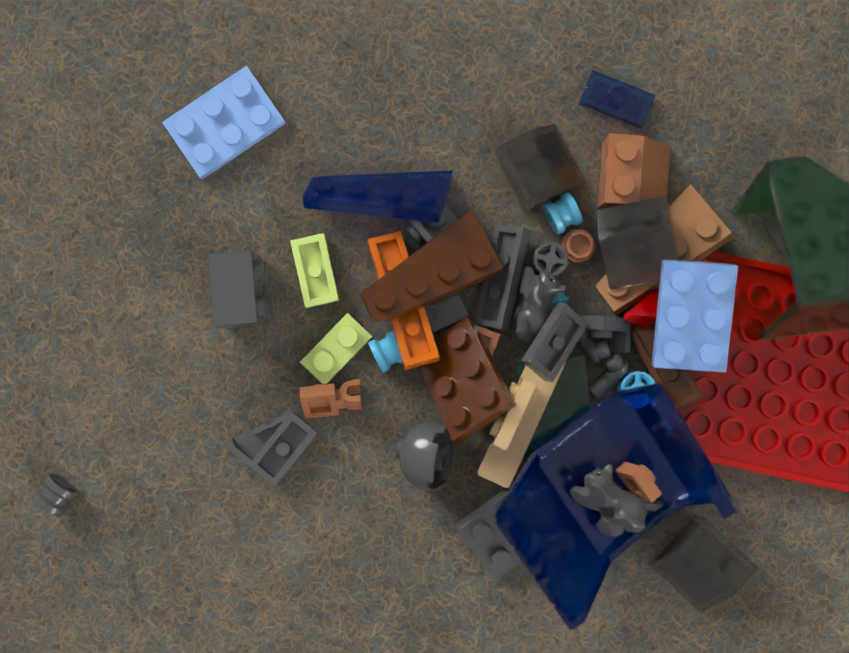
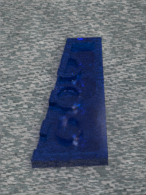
(391, 195)

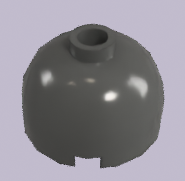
(425, 454)

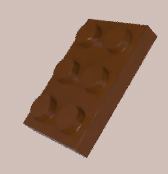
(466, 382)

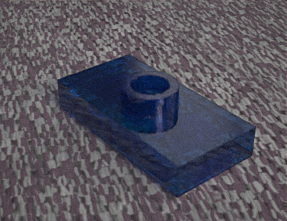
(617, 99)

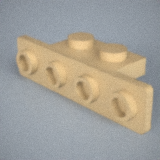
(516, 427)

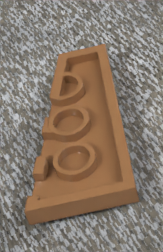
(696, 234)

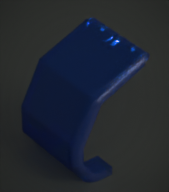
(558, 535)

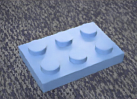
(224, 122)
(694, 315)

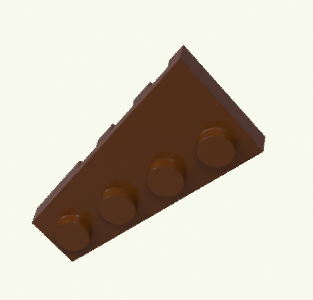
(439, 269)

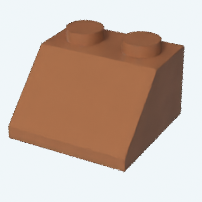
(632, 169)

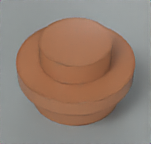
(579, 245)

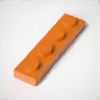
(412, 330)

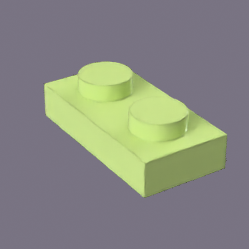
(315, 270)
(336, 349)

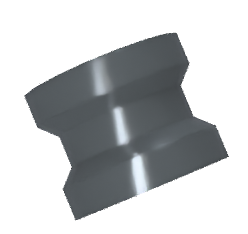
(551, 254)
(55, 495)

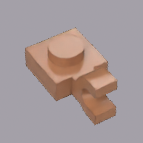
(325, 400)

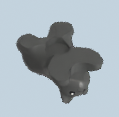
(535, 308)
(617, 507)

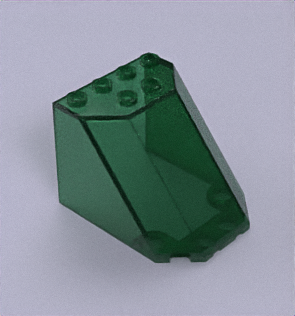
(815, 233)

